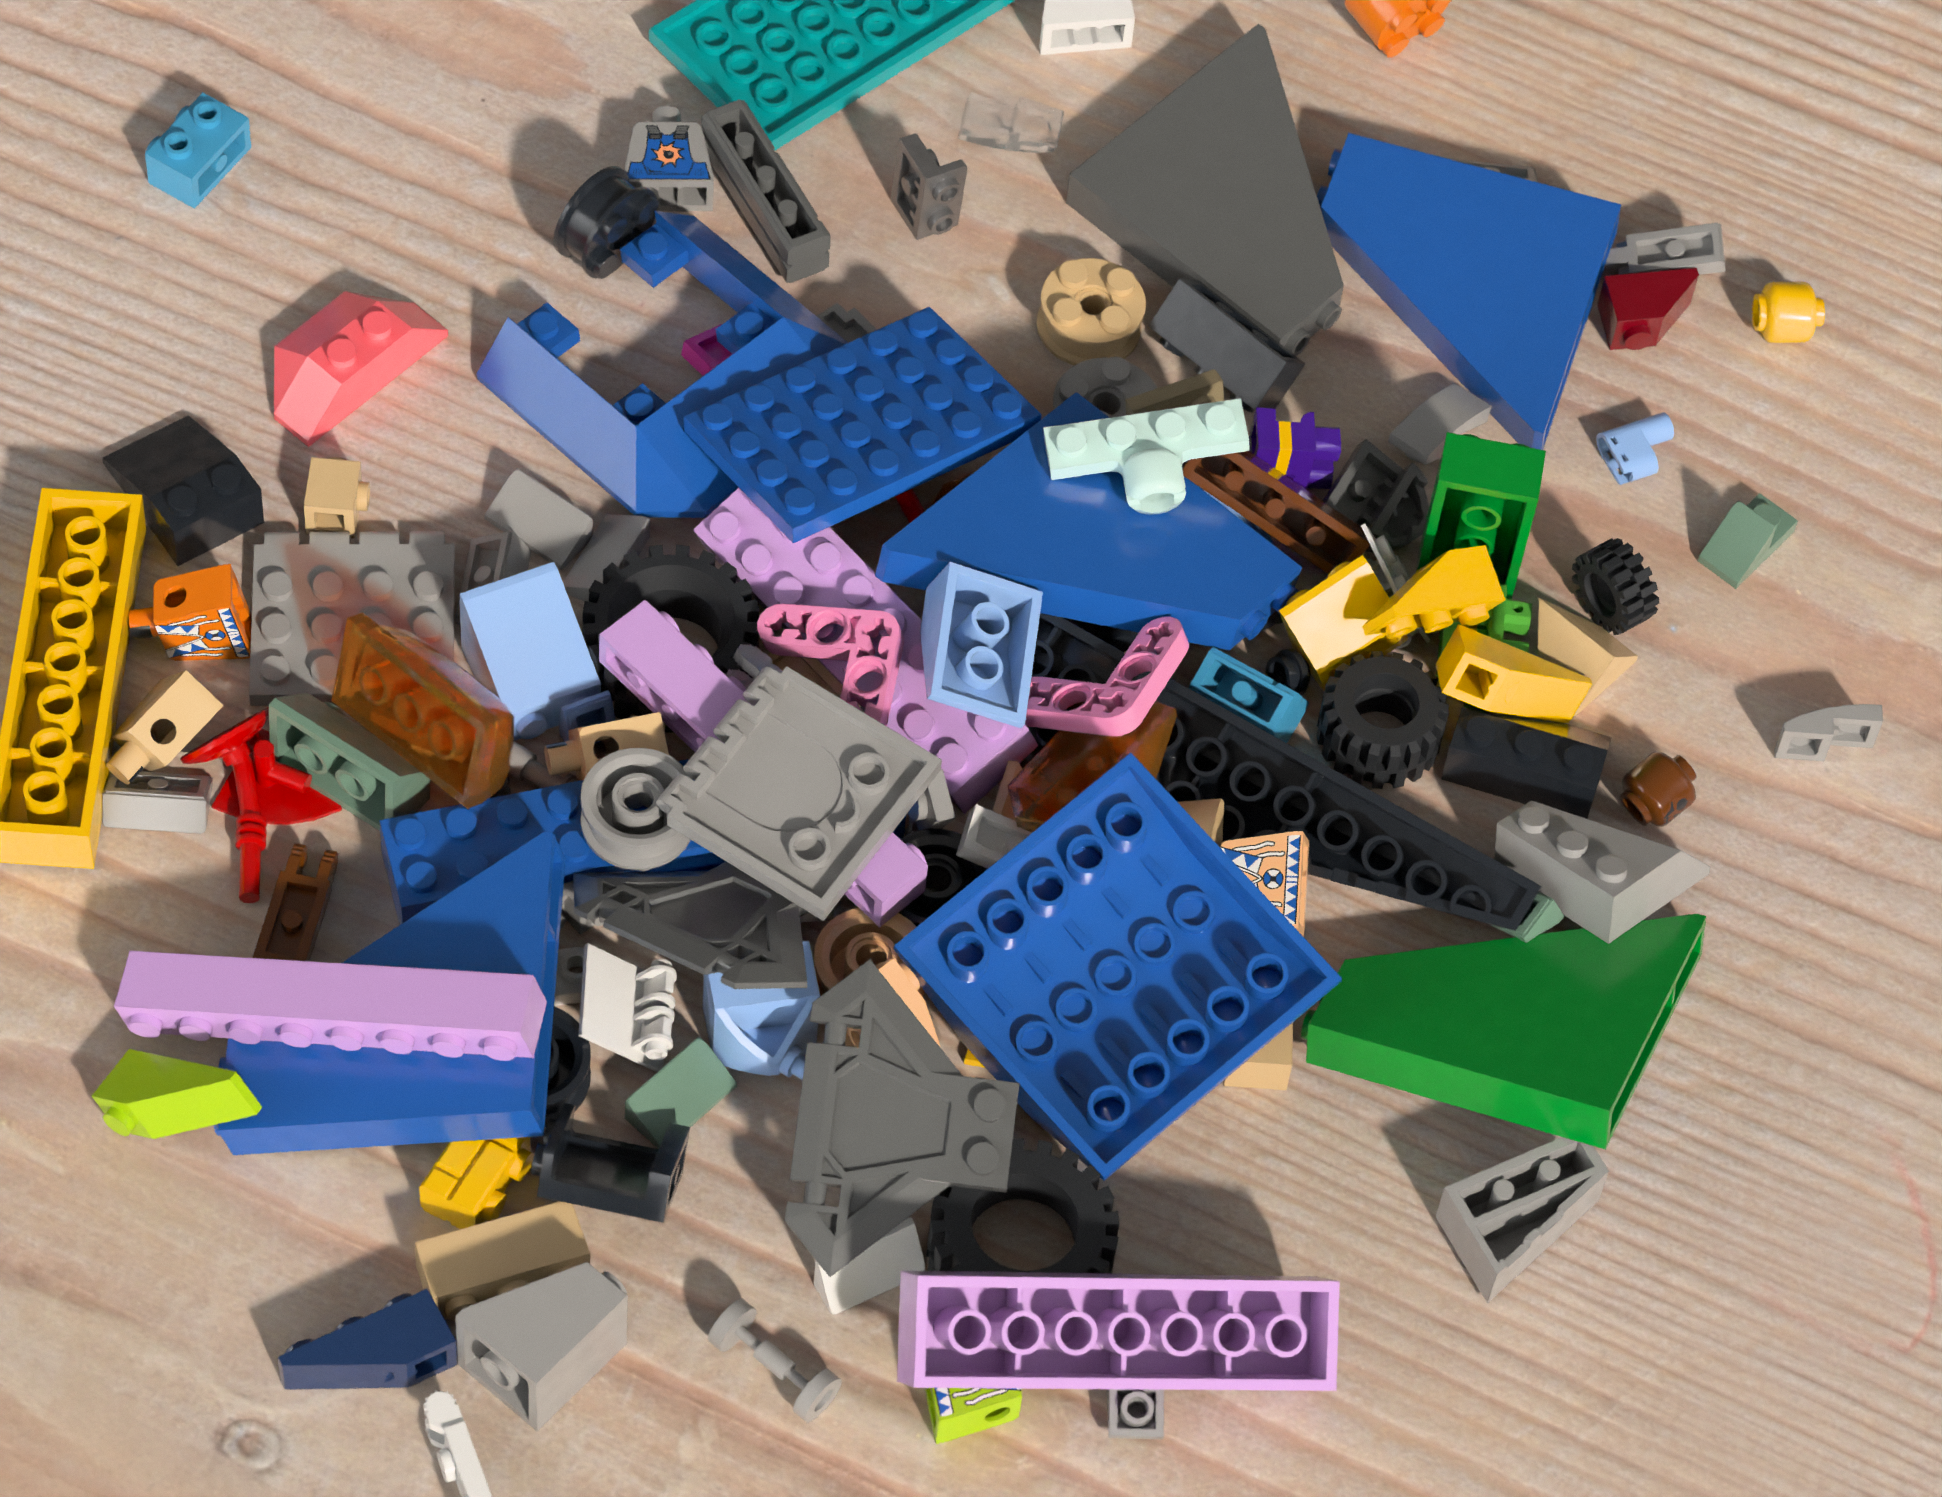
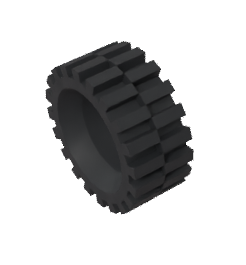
(684, 590)
(1035, 1178)

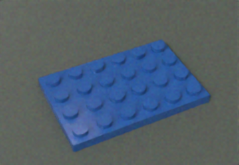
(861, 424)

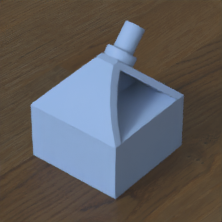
(761, 1027)

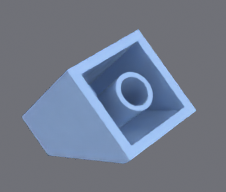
(527, 647)

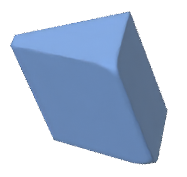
(586, 712)

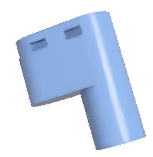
(1632, 447)

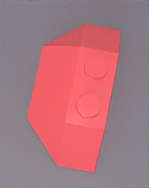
(345, 359)

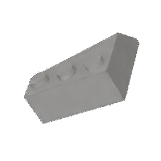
(1594, 870)

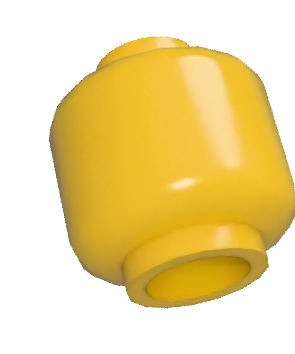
(1787, 312)

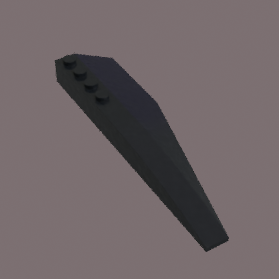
(1279, 789)

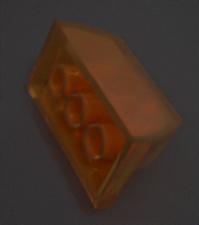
(425, 709)

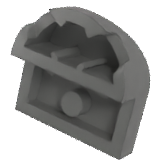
(1381, 495)

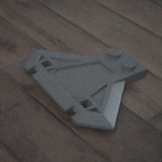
(703, 921)
(887, 1122)

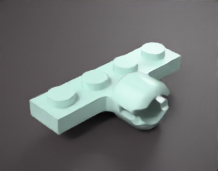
(1148, 448)

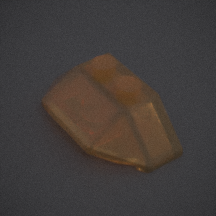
(1078, 759)

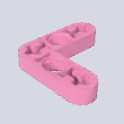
(851, 646)
(1119, 703)

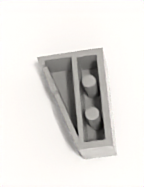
(1519, 1209)

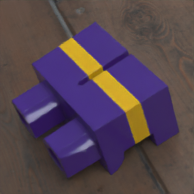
(1296, 448)

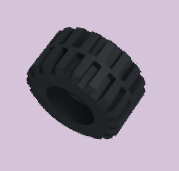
(1386, 687)

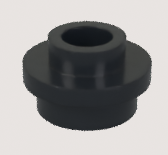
(1290, 670)

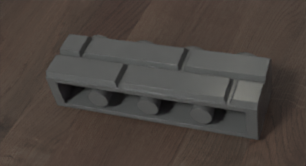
(766, 191)

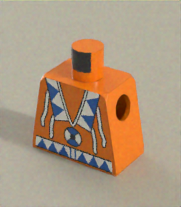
(197, 616)

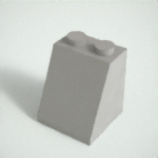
(544, 1339)

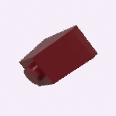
(1644, 306)

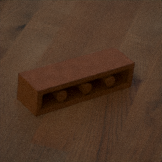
(1279, 507)

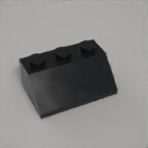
(1526, 759)

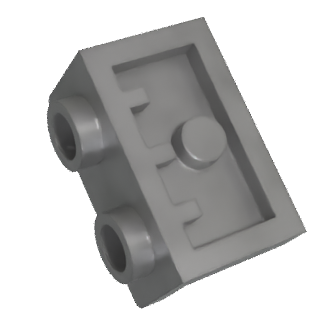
(924, 191)

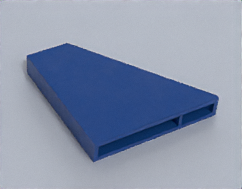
(1476, 267)
(1095, 551)
(373, 1097)

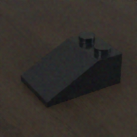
(190, 488)

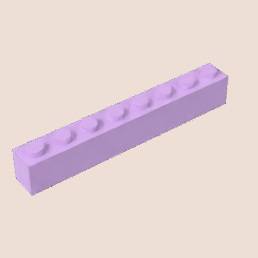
(694, 696)
(331, 1004)

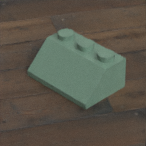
(345, 759)

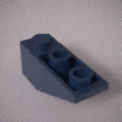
(383, 1350)

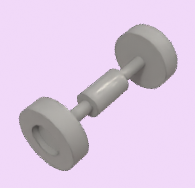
(734, 1325)

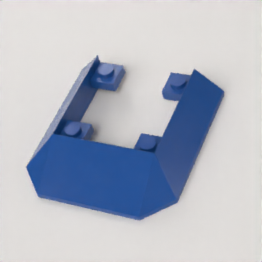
(640, 441)

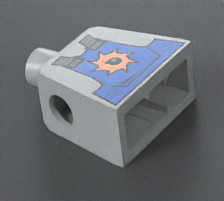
(671, 162)

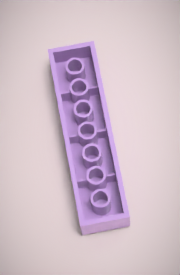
(830, 574)
(1117, 1331)

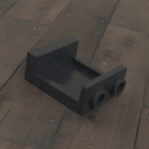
(608, 1171)

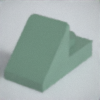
(1746, 539)

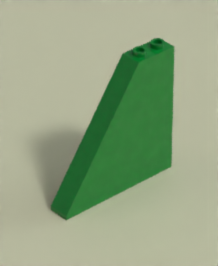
(1512, 1026)

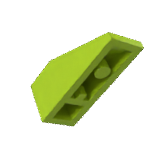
(170, 1096)

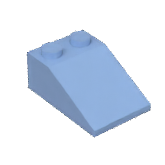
(980, 643)

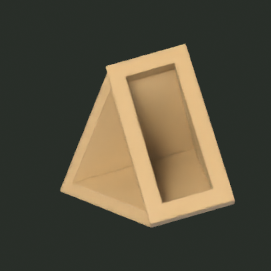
(1581, 648)

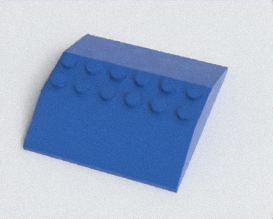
(1114, 967)

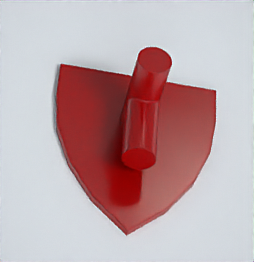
(282, 790)

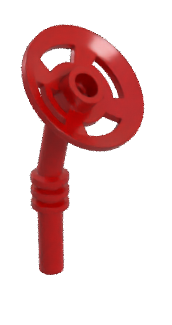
(251, 826)

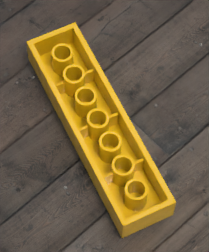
(68, 675)

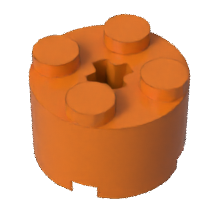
(1396, 21)

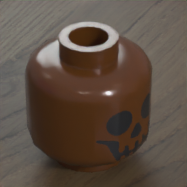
(1658, 789)

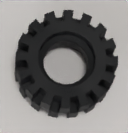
(1615, 586)

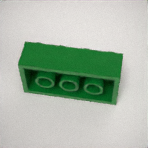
(1482, 498)

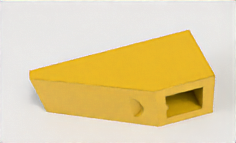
(1445, 591)
(1508, 678)

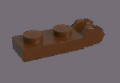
(296, 908)

